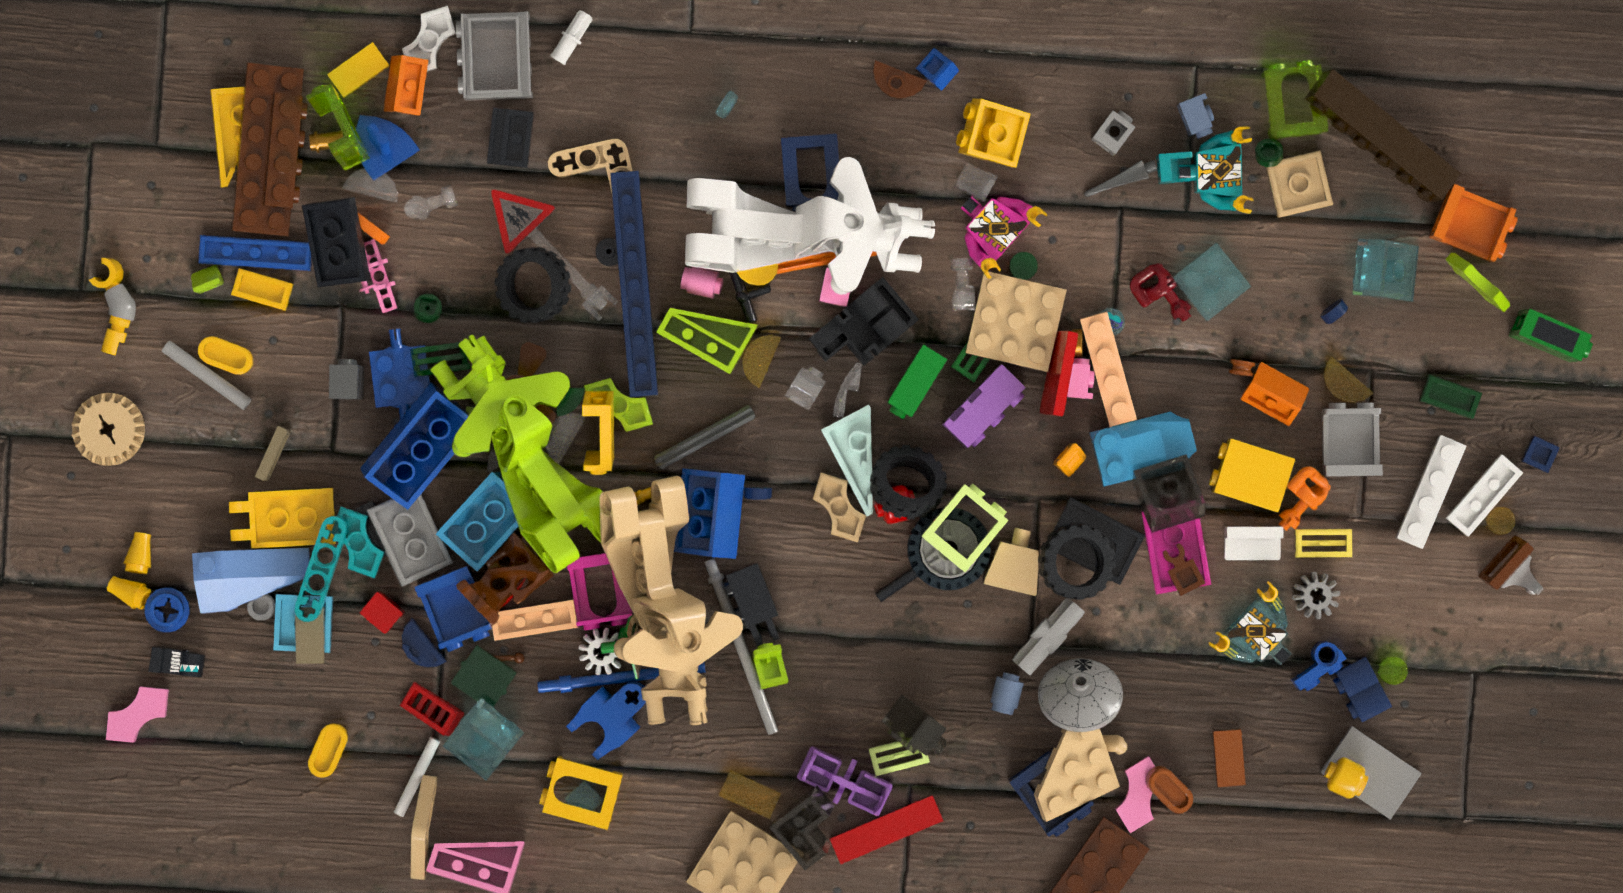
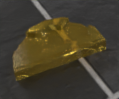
(758, 358)
(1344, 384)

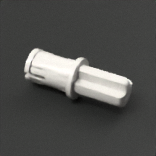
(571, 37)

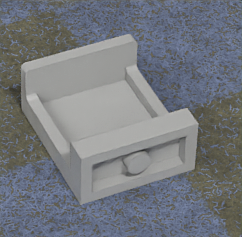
(1351, 440)

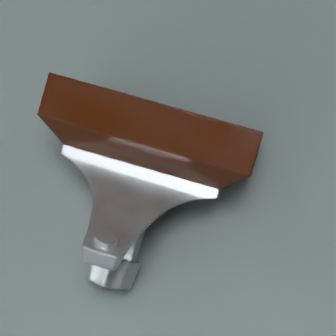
(1512, 567)

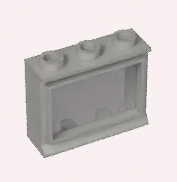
(494, 56)

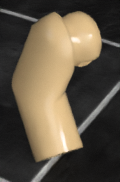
(1115, 743)

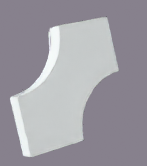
(435, 29)

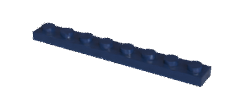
(634, 283)

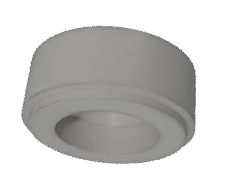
(262, 608)

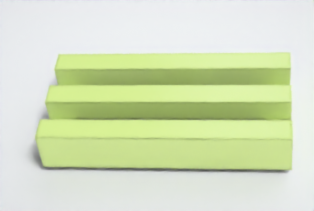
(875, 761)

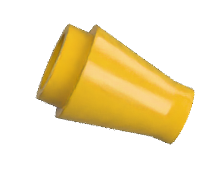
(139, 554)
(130, 592)

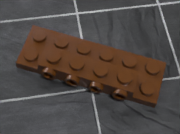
(269, 150)

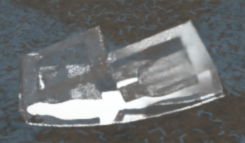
(850, 383)

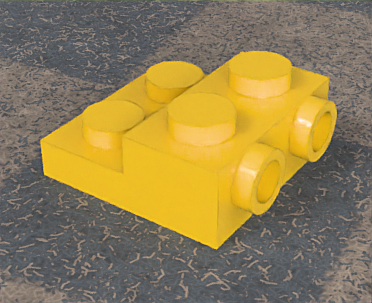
(993, 132)

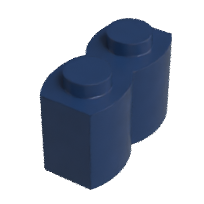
(1362, 690)

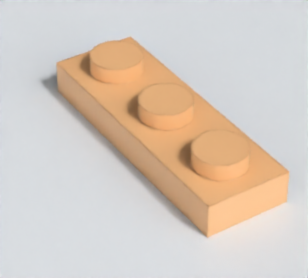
(535, 620)

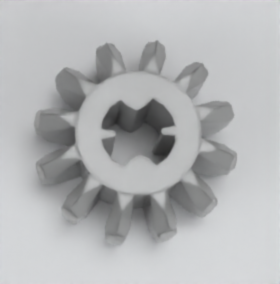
(1324, 590)

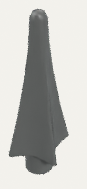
(1133, 174)

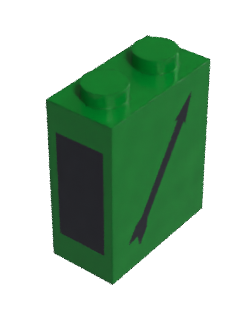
(1551, 335)

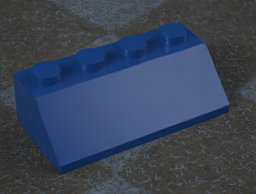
(416, 447)

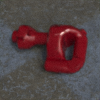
(1164, 287)

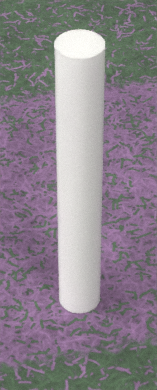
(416, 776)

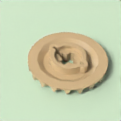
(127, 434)

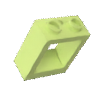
(953, 555)

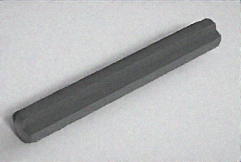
(704, 437)

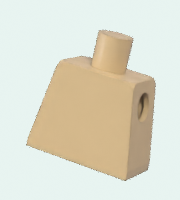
(1014, 565)

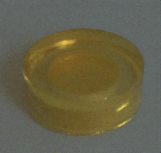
(1500, 520)

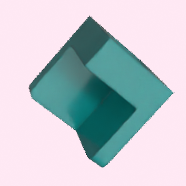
(1168, 166)

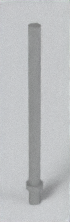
(741, 647)

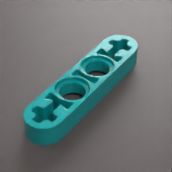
(317, 567)

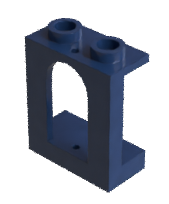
(789, 146)
(1020, 784)

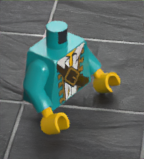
(1219, 171)

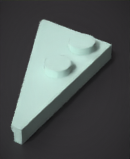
(852, 448)

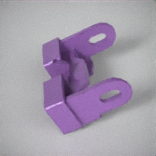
(866, 793)

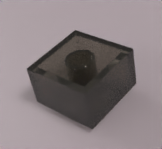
(1169, 493)

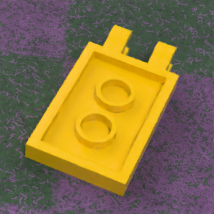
(285, 517)

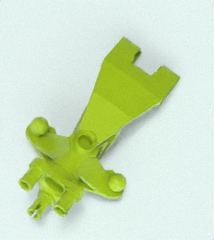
(541, 492)

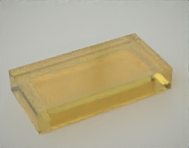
(750, 794)

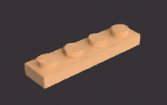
(1108, 369)

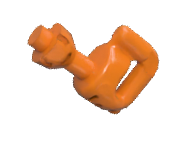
(1308, 496)

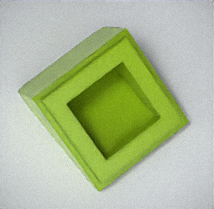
(206, 279)

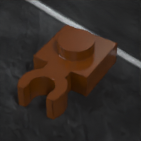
(1184, 574)

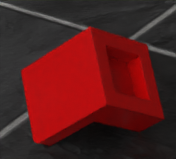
(382, 612)

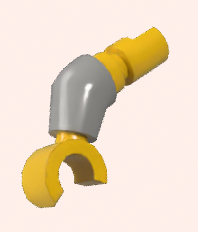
(120, 303)

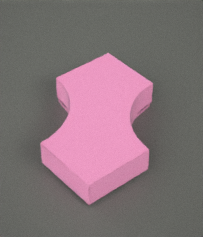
(126, 723)
(1135, 807)

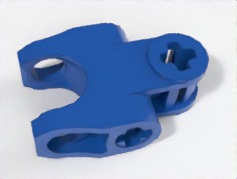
(613, 714)

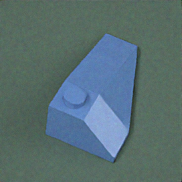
(239, 576)

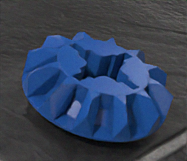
(157, 618)

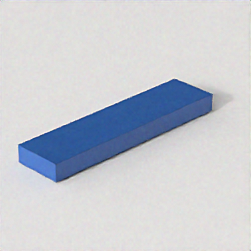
(255, 253)

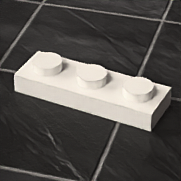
(1484, 495)

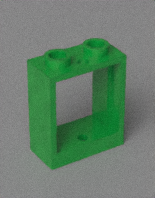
(916, 382)

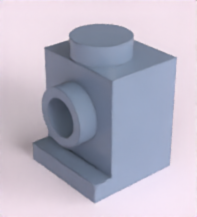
(1196, 116)

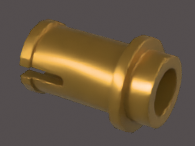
(321, 140)

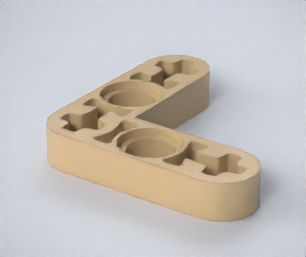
(602, 159)
(421, 826)

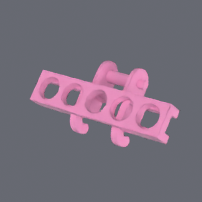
(379, 285)

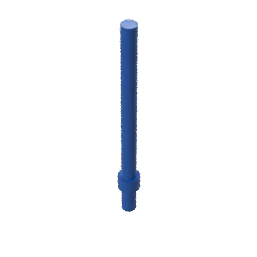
(567, 684)

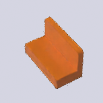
(405, 85)
(1275, 394)

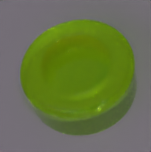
(1393, 670)

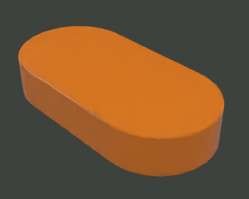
(372, 230)

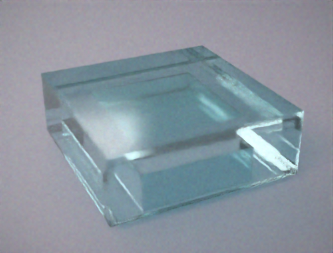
(584, 797)

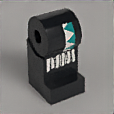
(176, 661)

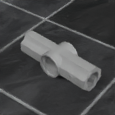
(1048, 636)

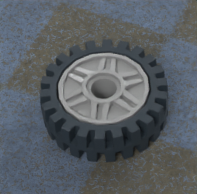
(936, 568)

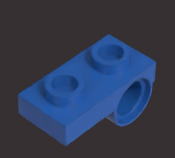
(1309, 677)

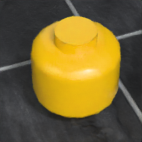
(1346, 778)

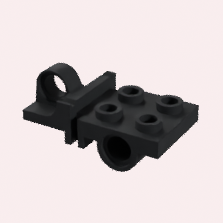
(868, 324)

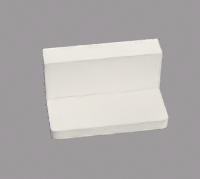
(1252, 542)

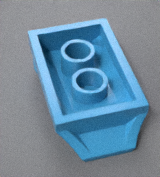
(1140, 444)
(481, 523)

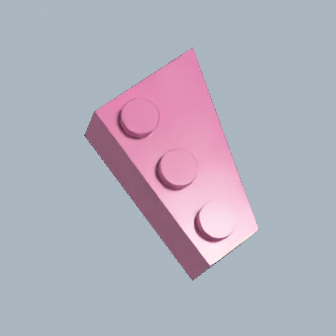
(481, 865)

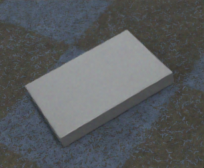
(409, 539)
(1388, 775)

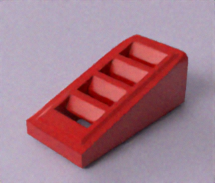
(453, 719)

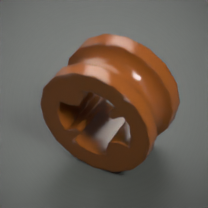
(1241, 368)

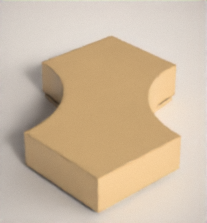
(833, 496)

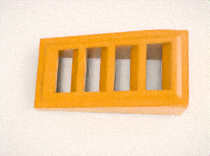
(1070, 459)

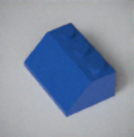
(714, 513)

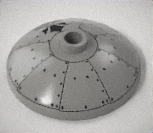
(1077, 706)

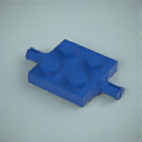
(394, 375)

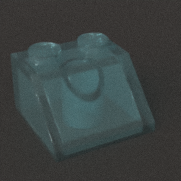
(1385, 270)
(483, 739)

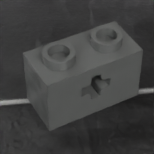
(346, 380)

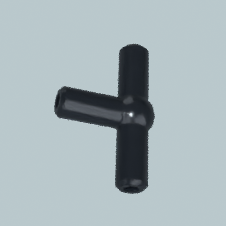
(745, 295)

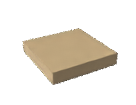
(1299, 184)

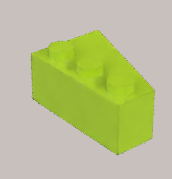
(708, 337)

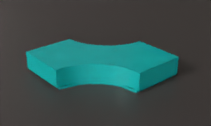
(363, 554)

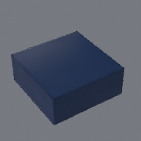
(1540, 454)

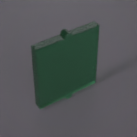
(483, 676)

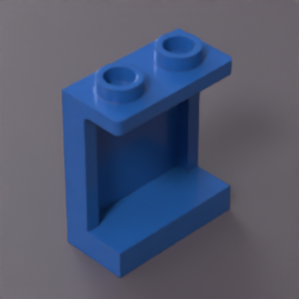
(450, 612)

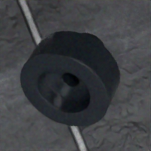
(601, 252)

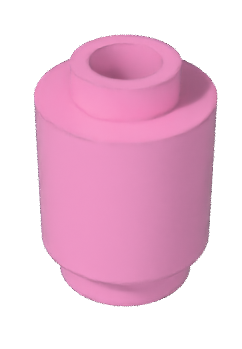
(701, 282)

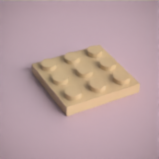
(1016, 321)
(742, 860)

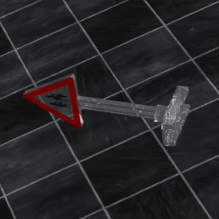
(519, 220)

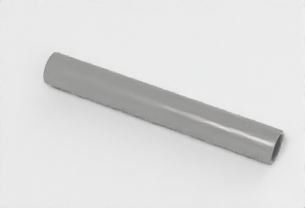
(206, 375)

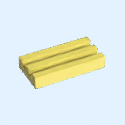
(1299, 542)

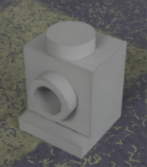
(1105, 140)

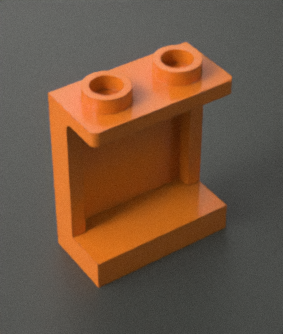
(1473, 224)

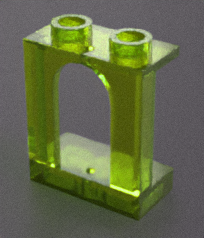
(1273, 83)
(350, 148)

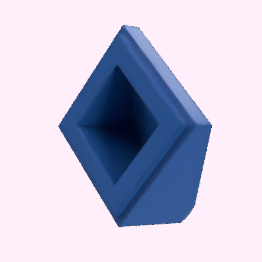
(937, 69)

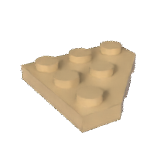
(1075, 774)

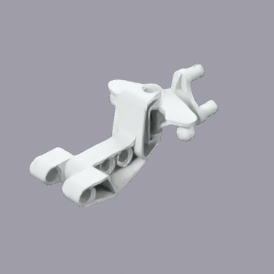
(760, 234)

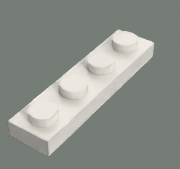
(1430, 491)

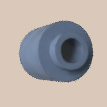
(1006, 693)

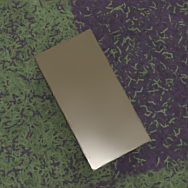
(273, 453)
(310, 638)

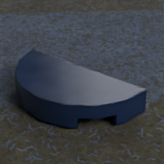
(419, 646)

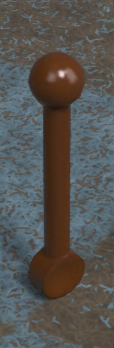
(518, 657)

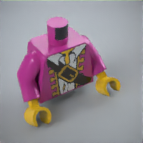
(996, 228)

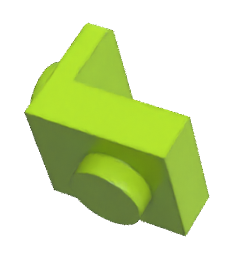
(769, 665)

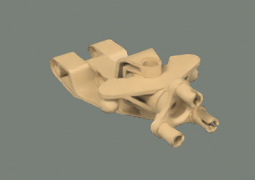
(671, 620)

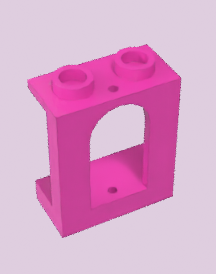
(583, 611)

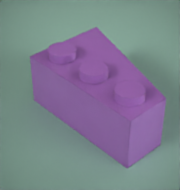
(985, 407)

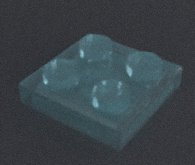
(1211, 282)

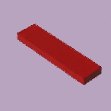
(886, 829)

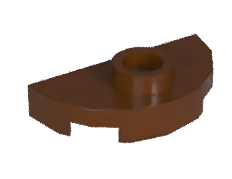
(896, 82)

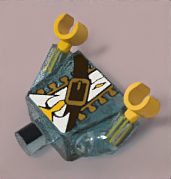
(1257, 631)

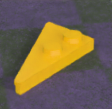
(227, 116)

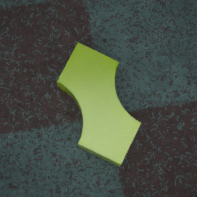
(1480, 283)
(630, 411)

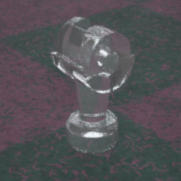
(420, 207)
(964, 295)

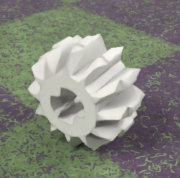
(591, 652)

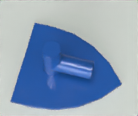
(385, 145)

